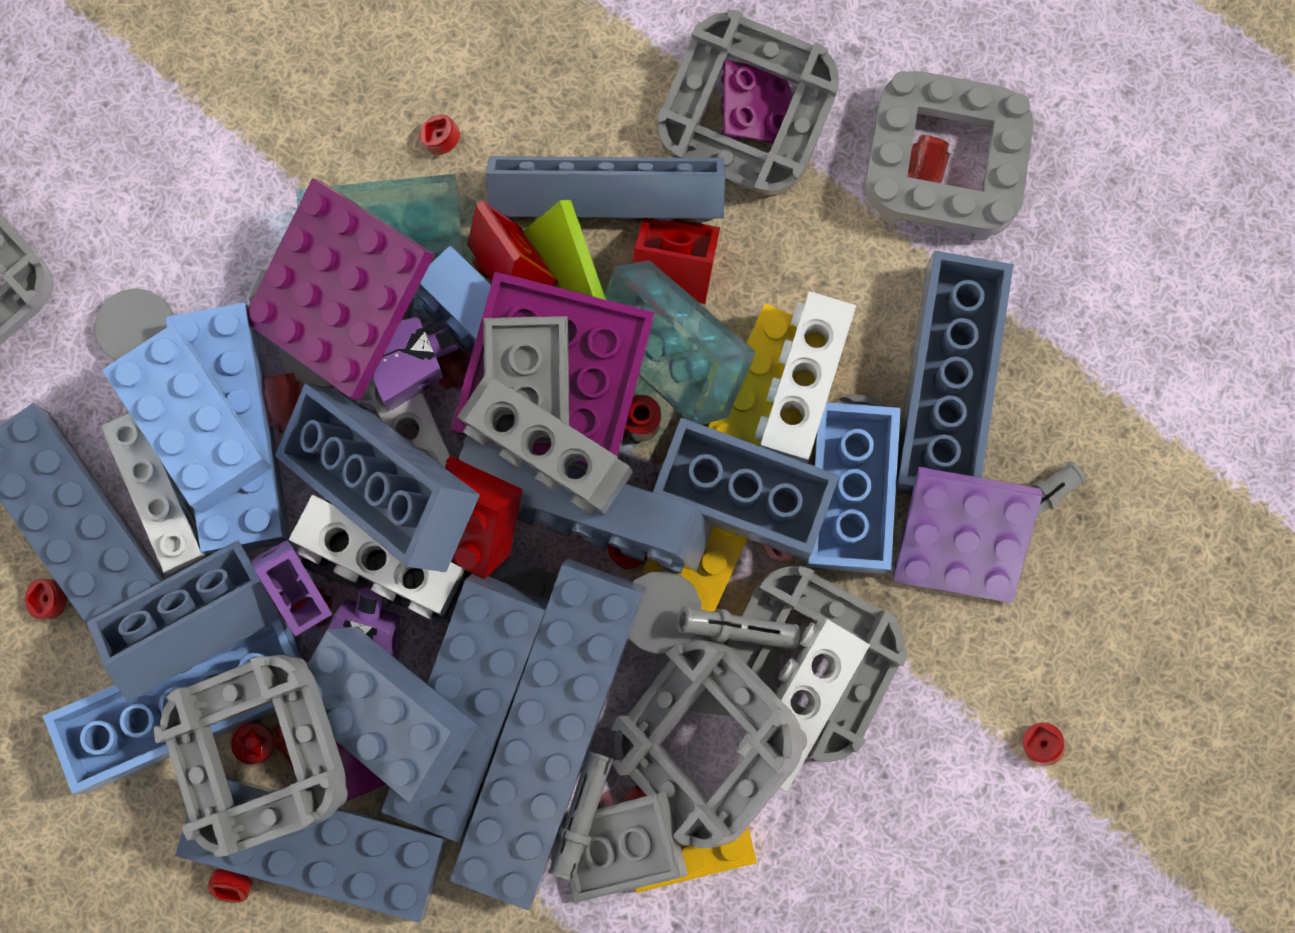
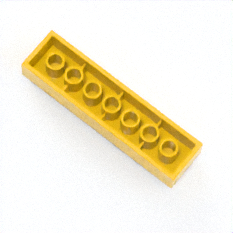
(767, 340)

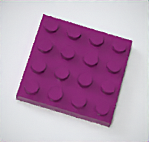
(338, 288)
(603, 347)

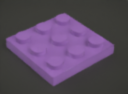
(966, 534)

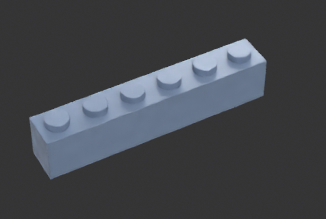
(608, 186)

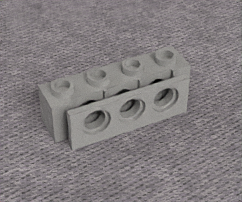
(495, 401)

